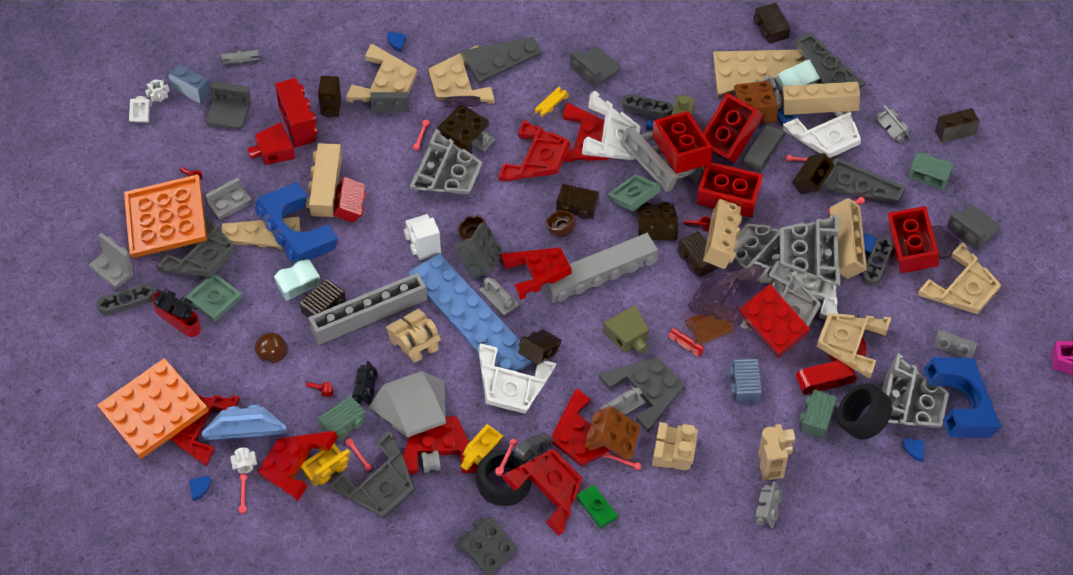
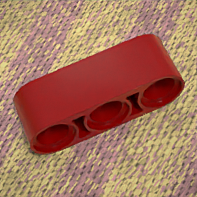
(182, 325)
(825, 376)

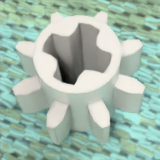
(157, 90)
(243, 460)

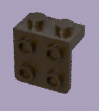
(463, 127)
(658, 221)

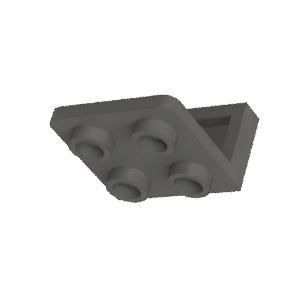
(594, 66)
(389, 101)
(228, 105)
(973, 226)
(479, 252)
(486, 544)

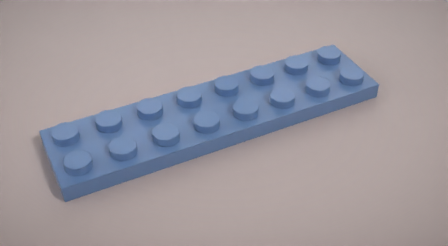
(469, 312)

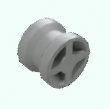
(431, 461)

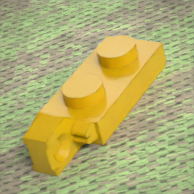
(480, 446)

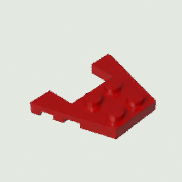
(590, 126)
(543, 157)
(543, 265)
(572, 432)
(188, 436)
(447, 439)
(287, 458)
(554, 479)

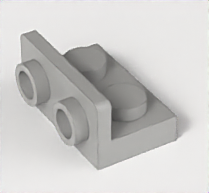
(227, 199)

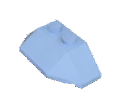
(243, 423)

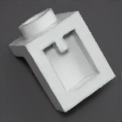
(139, 109)

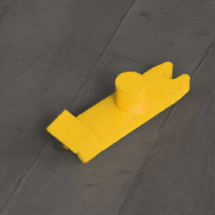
(551, 101)

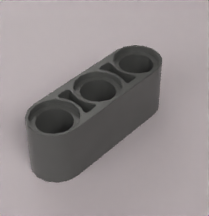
(763, 148)

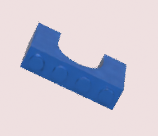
(296, 244)
(965, 376)

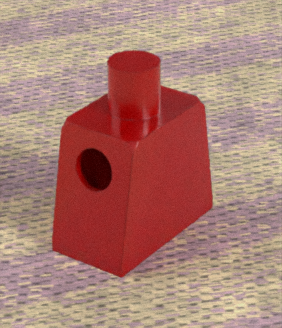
(272, 145)

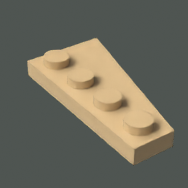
(256, 232)

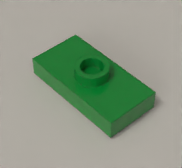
(597, 506)

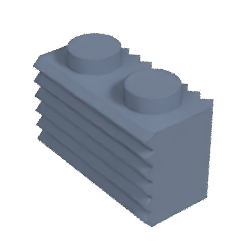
(189, 83)
(746, 380)

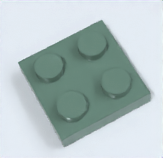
(634, 192)
(214, 297)

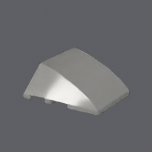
(446, 168)
(758, 247)
(812, 249)
(912, 396)
(412, 403)

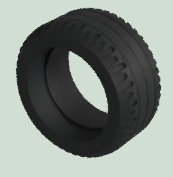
(873, 420)
(497, 495)

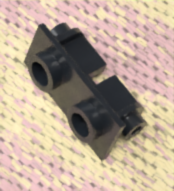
(167, 300)
(366, 377)

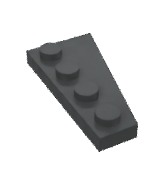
(497, 58)
(825, 63)
(859, 182)

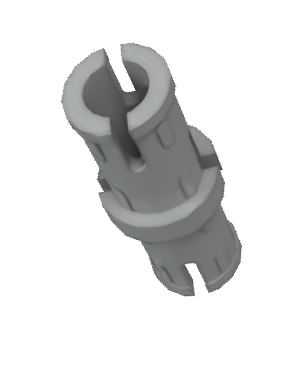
(240, 57)

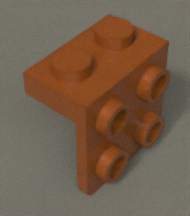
(760, 96)
(613, 431)

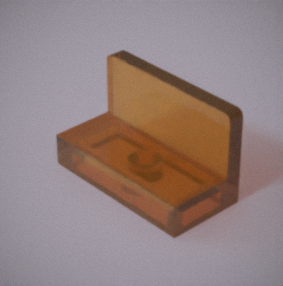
(708, 327)

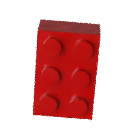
(296, 112)
(732, 127)
(682, 142)
(731, 185)
(913, 239)
(774, 321)

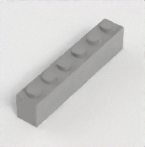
(603, 267)
(367, 308)

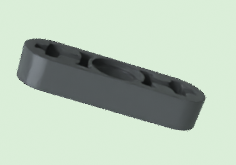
(635, 104)
(876, 254)
(138, 290)
(534, 446)

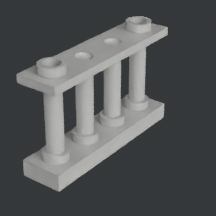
(652, 162)

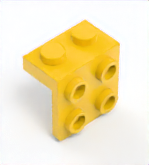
(324, 464)

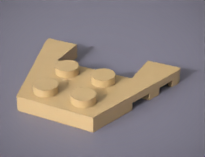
(392, 76)
(451, 79)
(970, 290)
(843, 336)

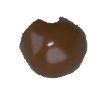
(561, 223)
(469, 225)
(271, 347)

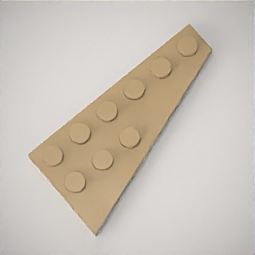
(747, 66)

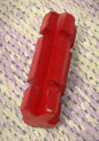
(686, 342)

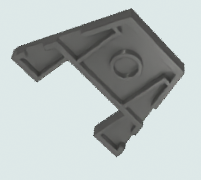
(204, 258)
(656, 383)
(385, 487)

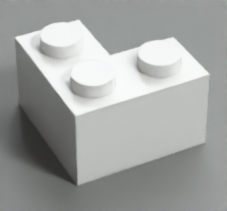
(423, 237)

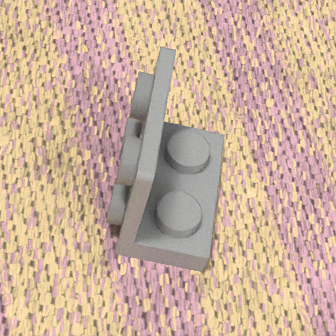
(113, 263)

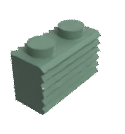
(930, 170)
(818, 414)
(342, 418)

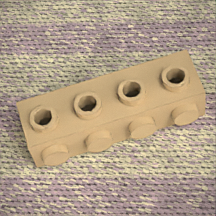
(821, 98)
(325, 179)
(723, 234)
(850, 238)

